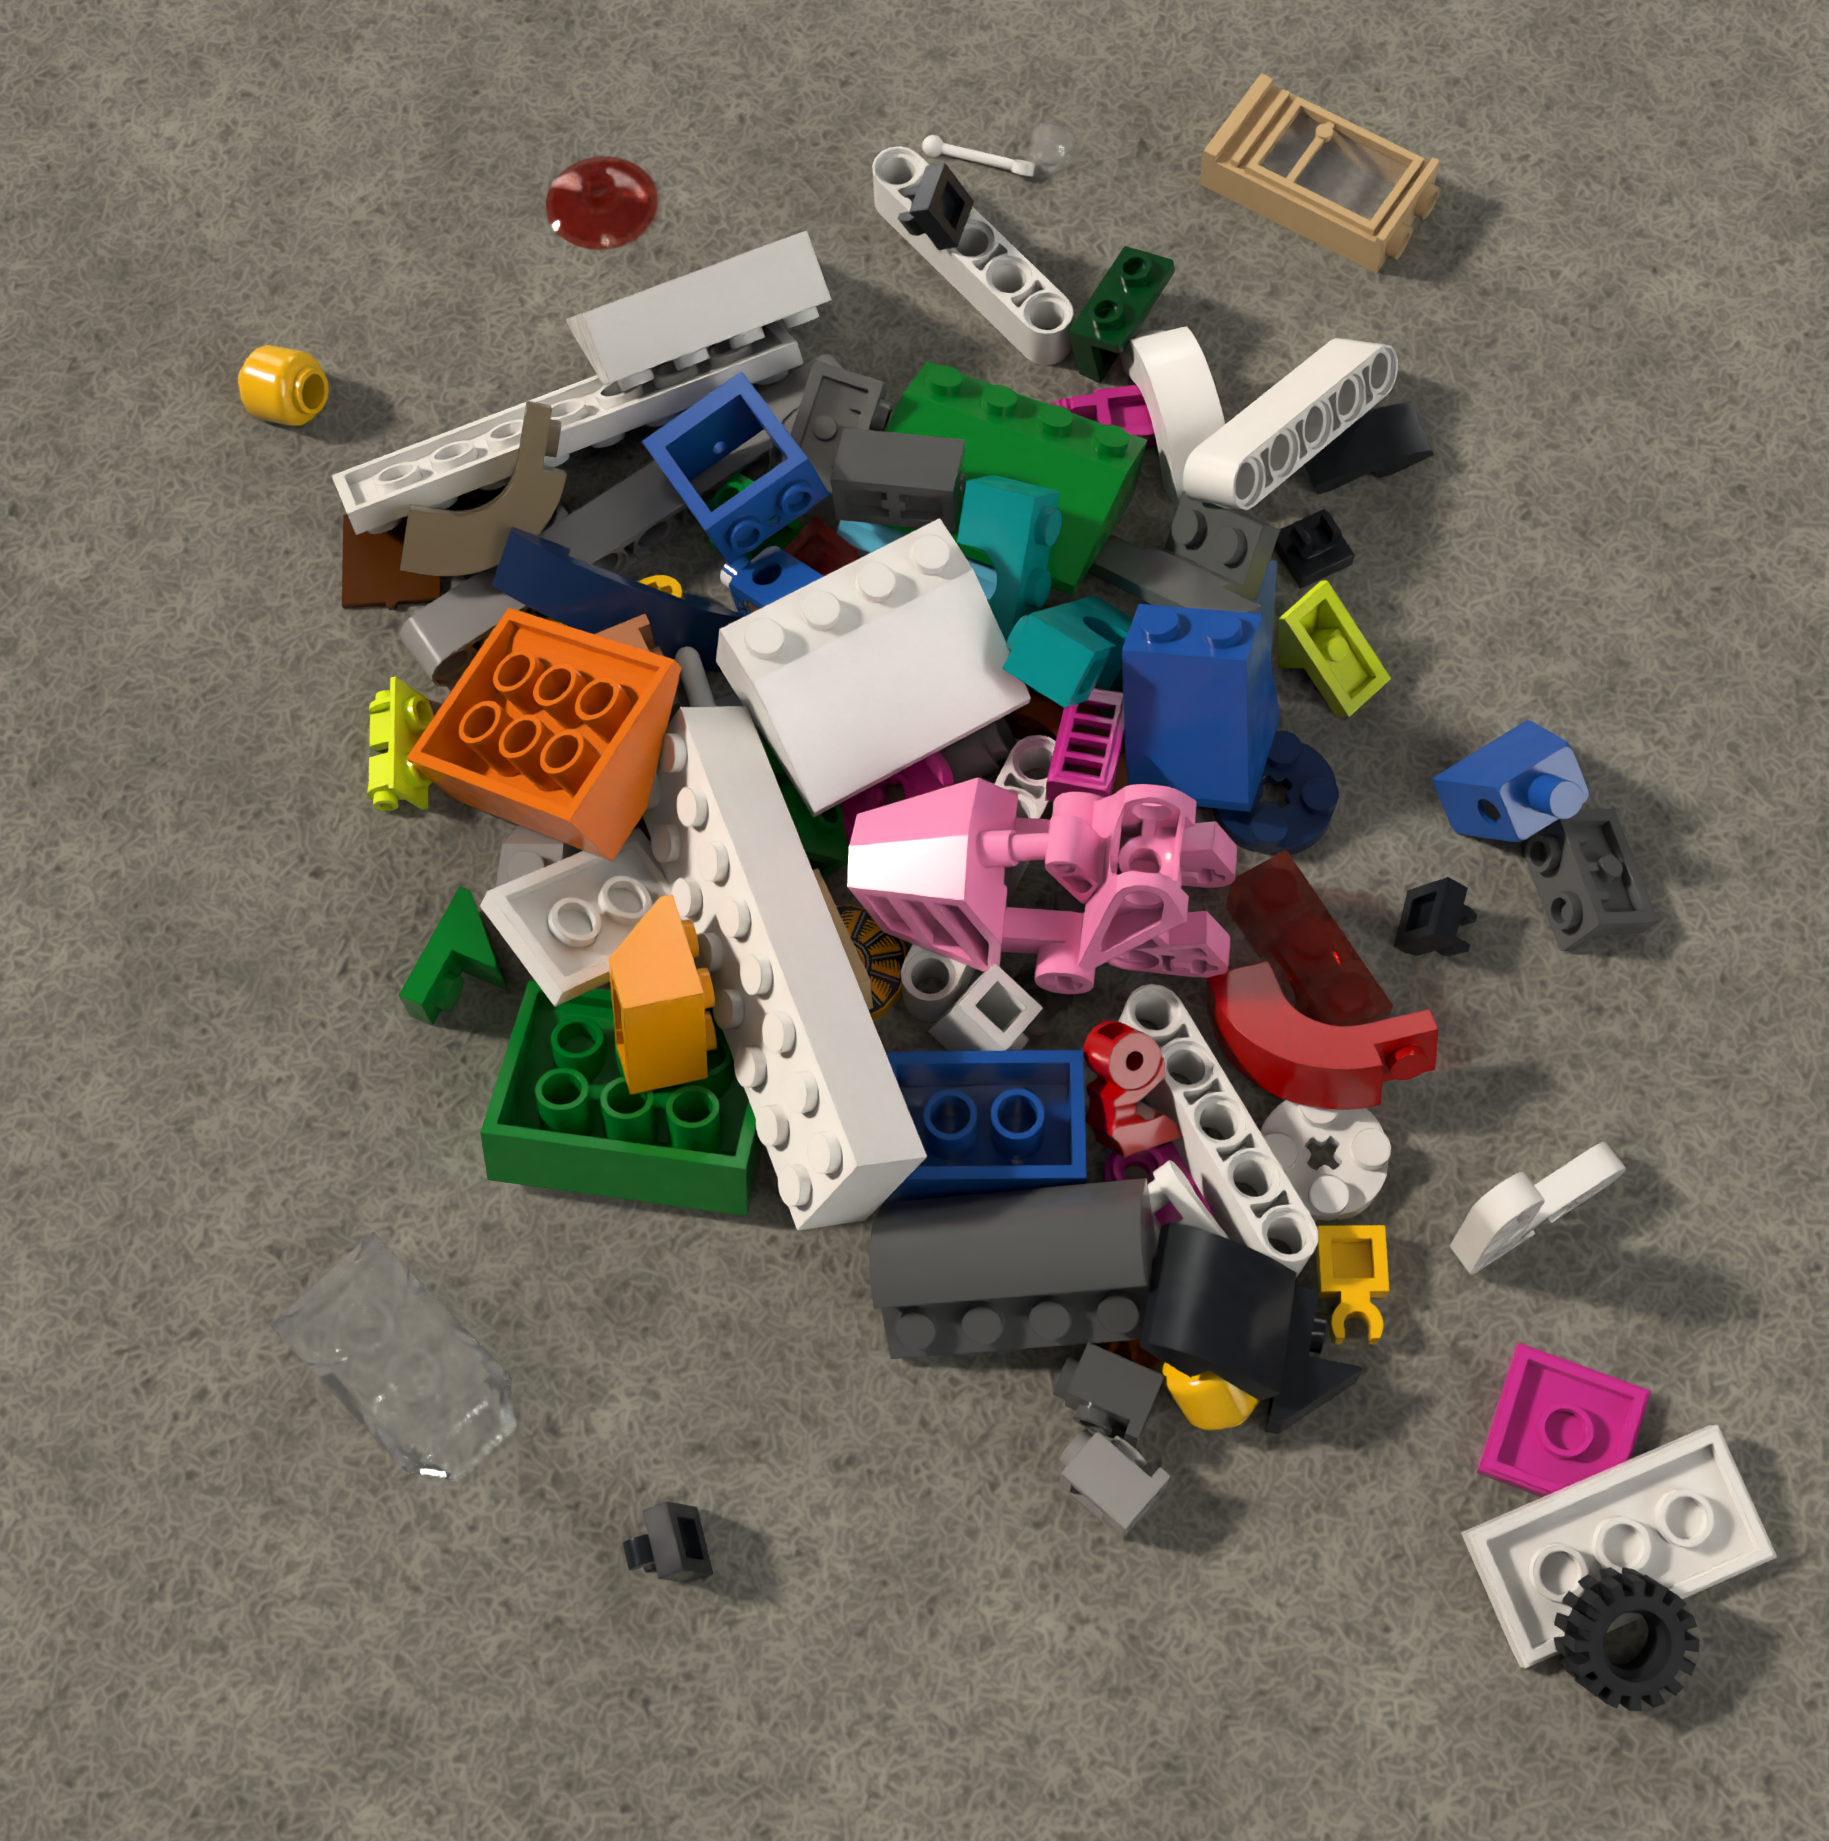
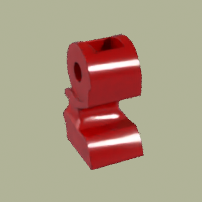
(1126, 1071)

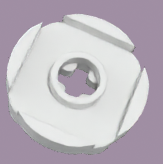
(1361, 1156)

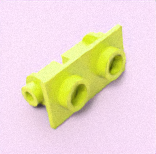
(397, 723)

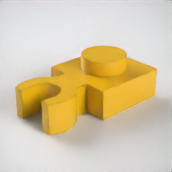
(1353, 1269)

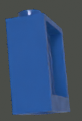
(713, 431)

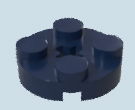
(1309, 801)

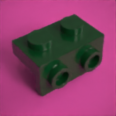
(1117, 309)

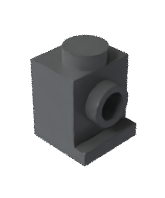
(1109, 1392)

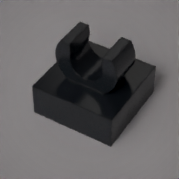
(938, 207)
(1313, 548)
(1433, 918)
(673, 1544)

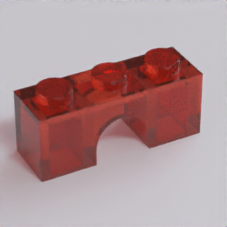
(1290, 922)

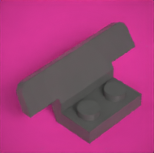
(1208, 562)

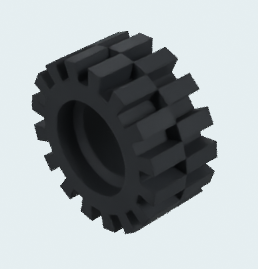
(1659, 1658)

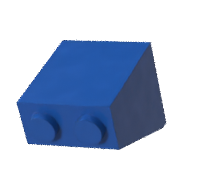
(1199, 703)

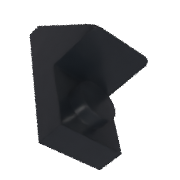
(1306, 1379)

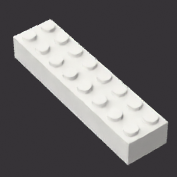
(778, 973)

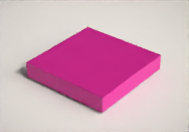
(1559, 1423)

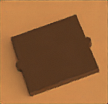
(373, 571)

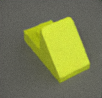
(1332, 650)

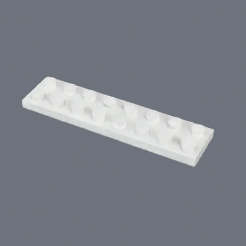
(590, 413)

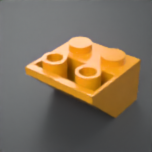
(661, 1002)

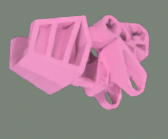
(939, 862)

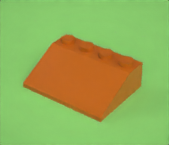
(553, 732)

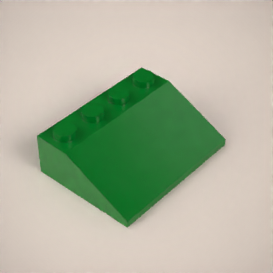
(1034, 444)
(572, 1126)

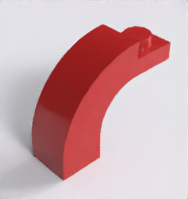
(1307, 1058)

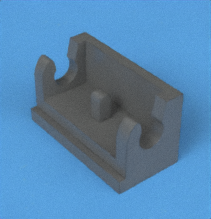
(898, 478)

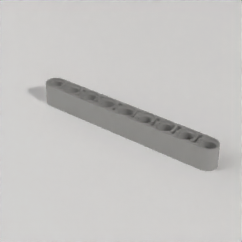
(606, 532)

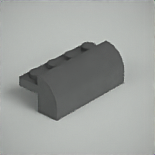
(1013, 1268)

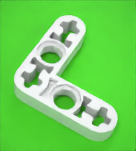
(1517, 1206)

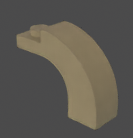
(474, 539)

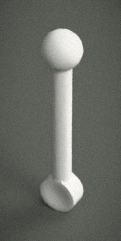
(934, 146)

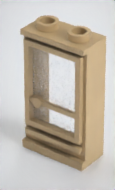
(1320, 175)

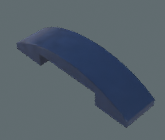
(596, 599)

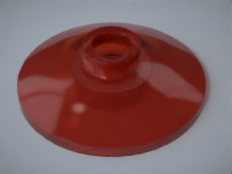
(602, 218)

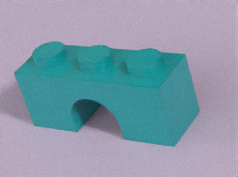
(1016, 529)
(1069, 649)

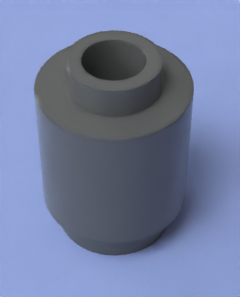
(980, 751)

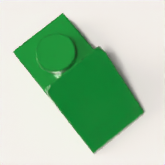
(455, 947)

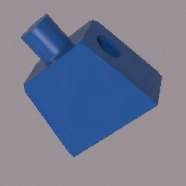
(1513, 785)

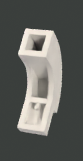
(1178, 397)

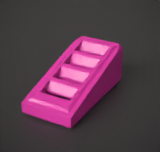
(1065, 781)

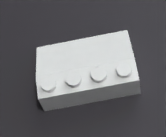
(702, 310)
(872, 667)

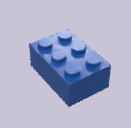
(993, 1120)

